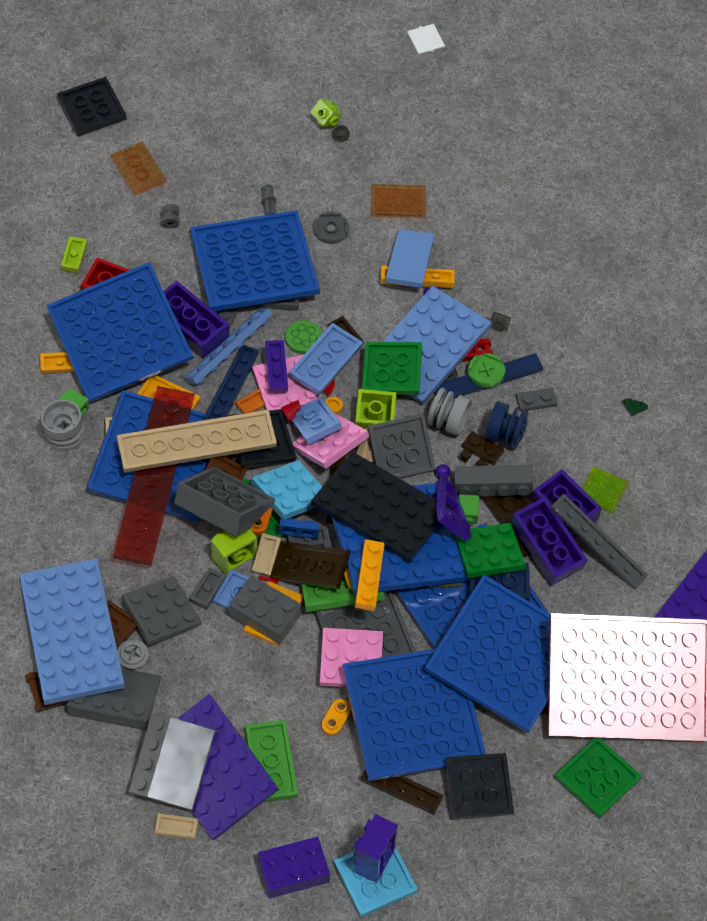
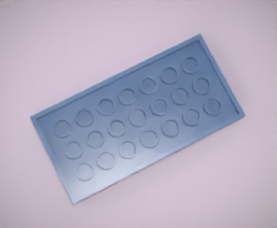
(71, 631)

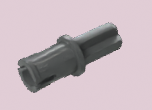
(268, 199)

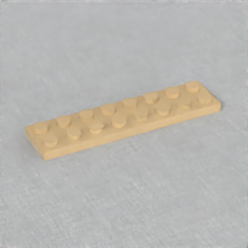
(196, 441)

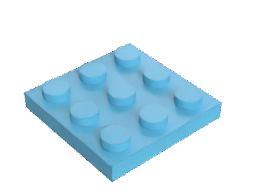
(290, 486)
(371, 896)

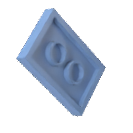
(316, 421)

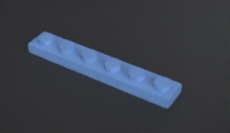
(233, 342)

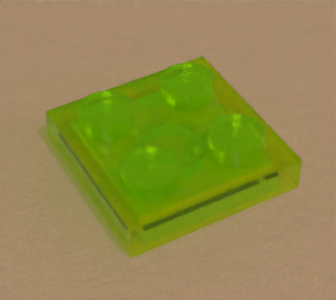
(605, 488)

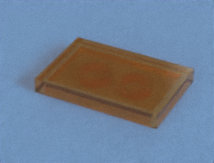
(138, 168)
(398, 201)

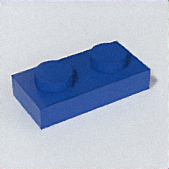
(296, 528)

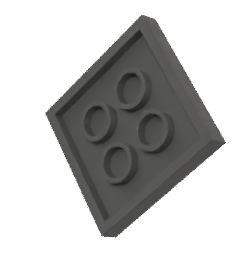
(402, 446)
(161, 610)

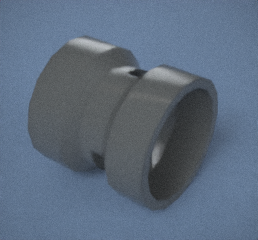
(170, 216)

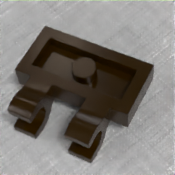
(484, 449)

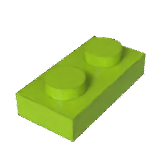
(74, 254)

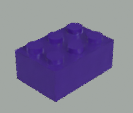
(562, 484)
(375, 848)
(293, 867)

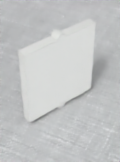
(426, 39)

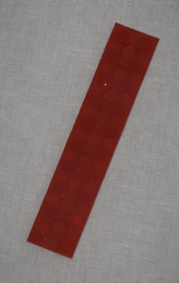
(151, 486)

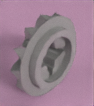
(128, 647)

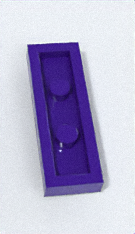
(276, 366)

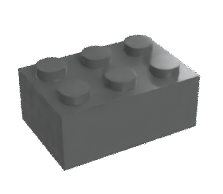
(265, 609)

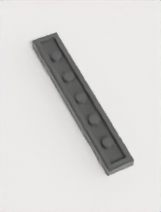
(598, 541)

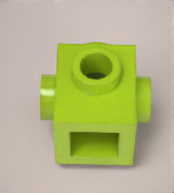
(326, 113)

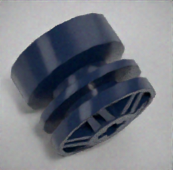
(506, 424)

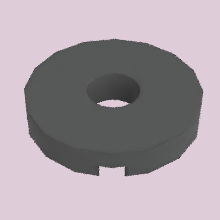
(331, 236)

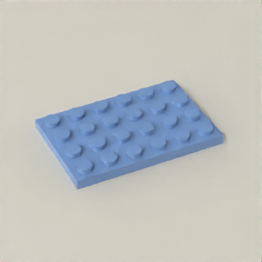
(446, 333)

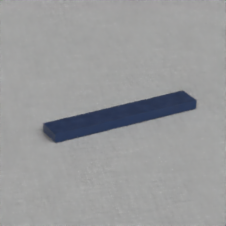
(514, 370)
(232, 383)

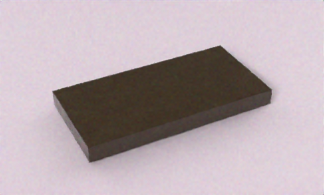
(503, 508)
(310, 564)

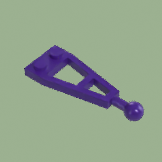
(446, 494)

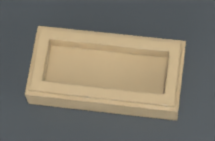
(266, 554)
(176, 826)

